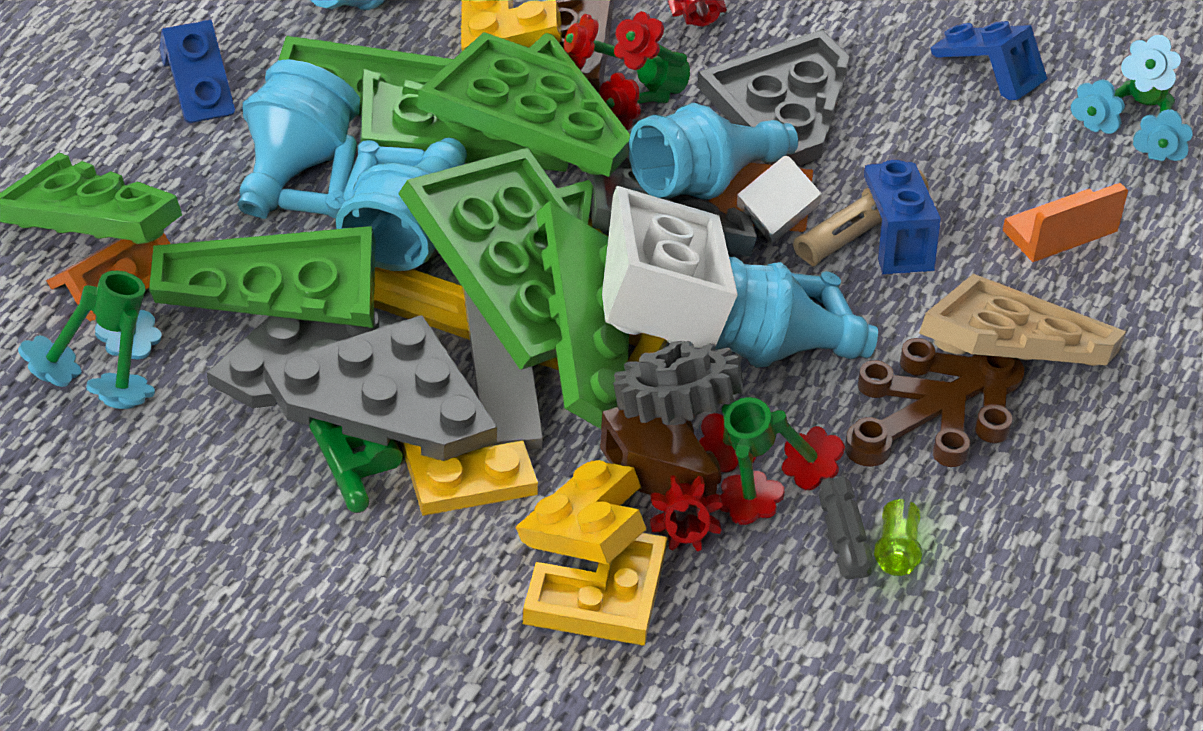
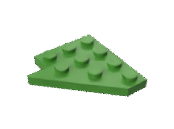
(529, 99)
(490, 239)

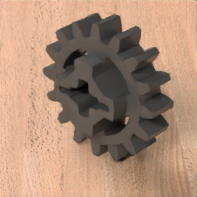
(678, 383)

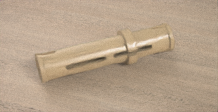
(821, 242)

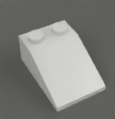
(666, 270)

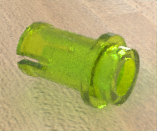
(898, 547)

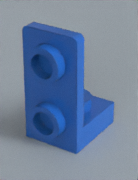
(1010, 50)
(197, 71)
(907, 215)

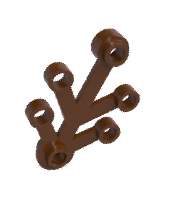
(980, 373)

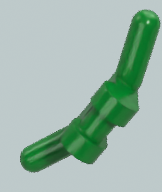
(351, 467)

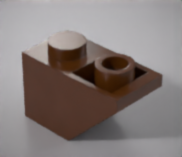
(658, 452)

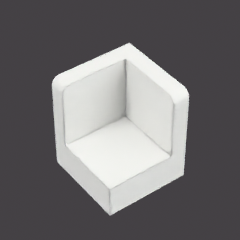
(779, 199)

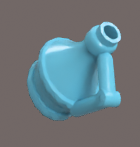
(297, 124)
(701, 151)
(374, 199)
(779, 319)

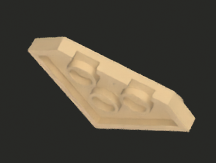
(1007, 323)

